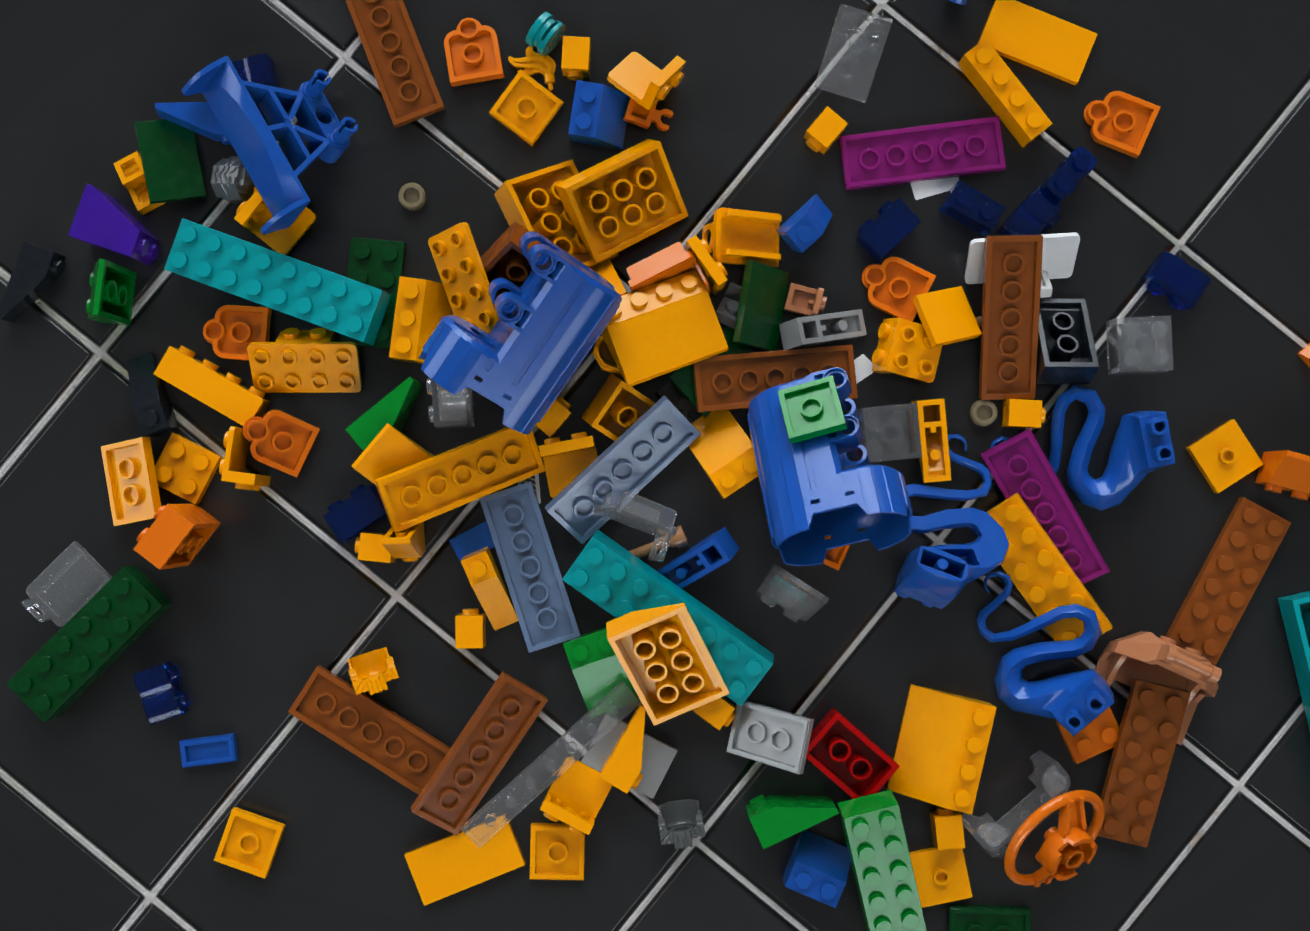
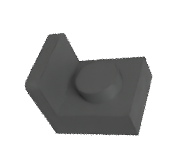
(729, 306)

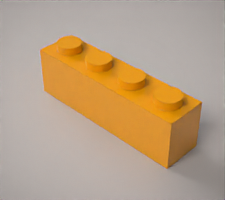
(1004, 93)
(210, 386)

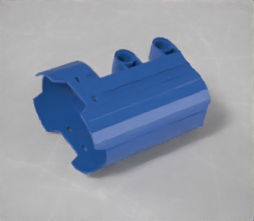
(535, 342)
(816, 488)

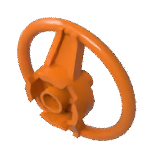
(1063, 846)

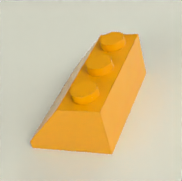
(417, 313)

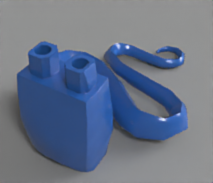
(1137, 449)
(941, 571)
(1068, 698)

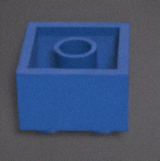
(598, 115)
(818, 868)

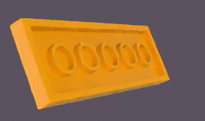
(458, 477)
(1041, 569)

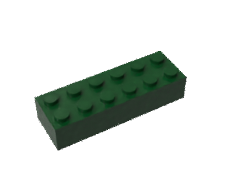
(89, 643)

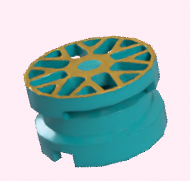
(545, 33)

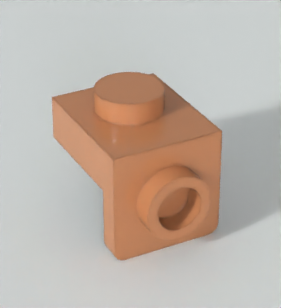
(805, 300)

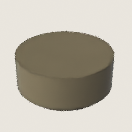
(412, 196)
(983, 412)

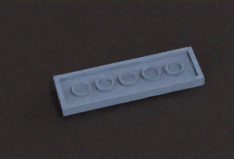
(623, 467)
(530, 566)

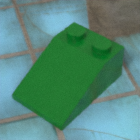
(111, 293)
(391, 409)
(595, 666)
(786, 815)

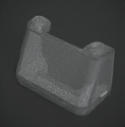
(1049, 781)

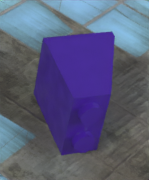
(111, 227)

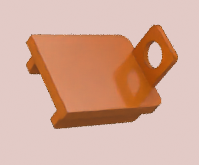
(662, 266)

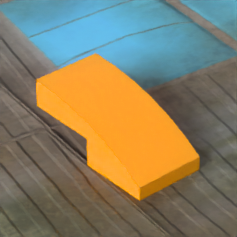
(132, 177)

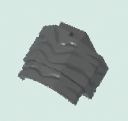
(231, 180)
(680, 822)

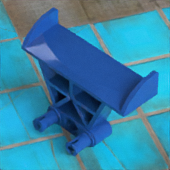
(256, 142)

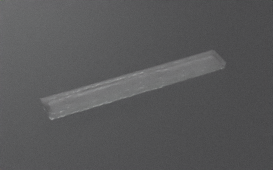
(551, 764)

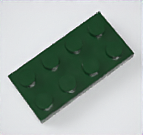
(380, 266)

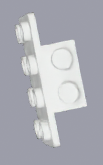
(1057, 259)

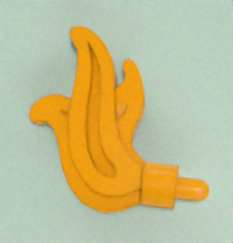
(534, 64)

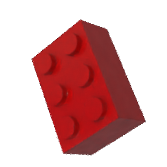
(849, 756)

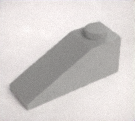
(822, 329)

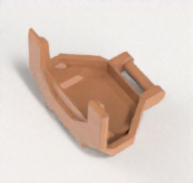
(1161, 662)

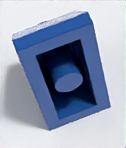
(805, 225)

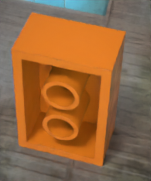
(176, 535)

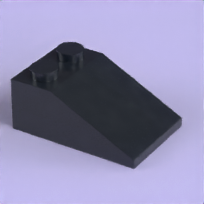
(1065, 343)

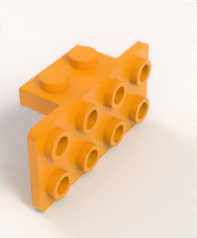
(463, 276)
(305, 363)

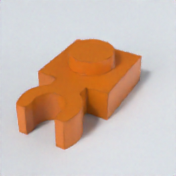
(640, 116)

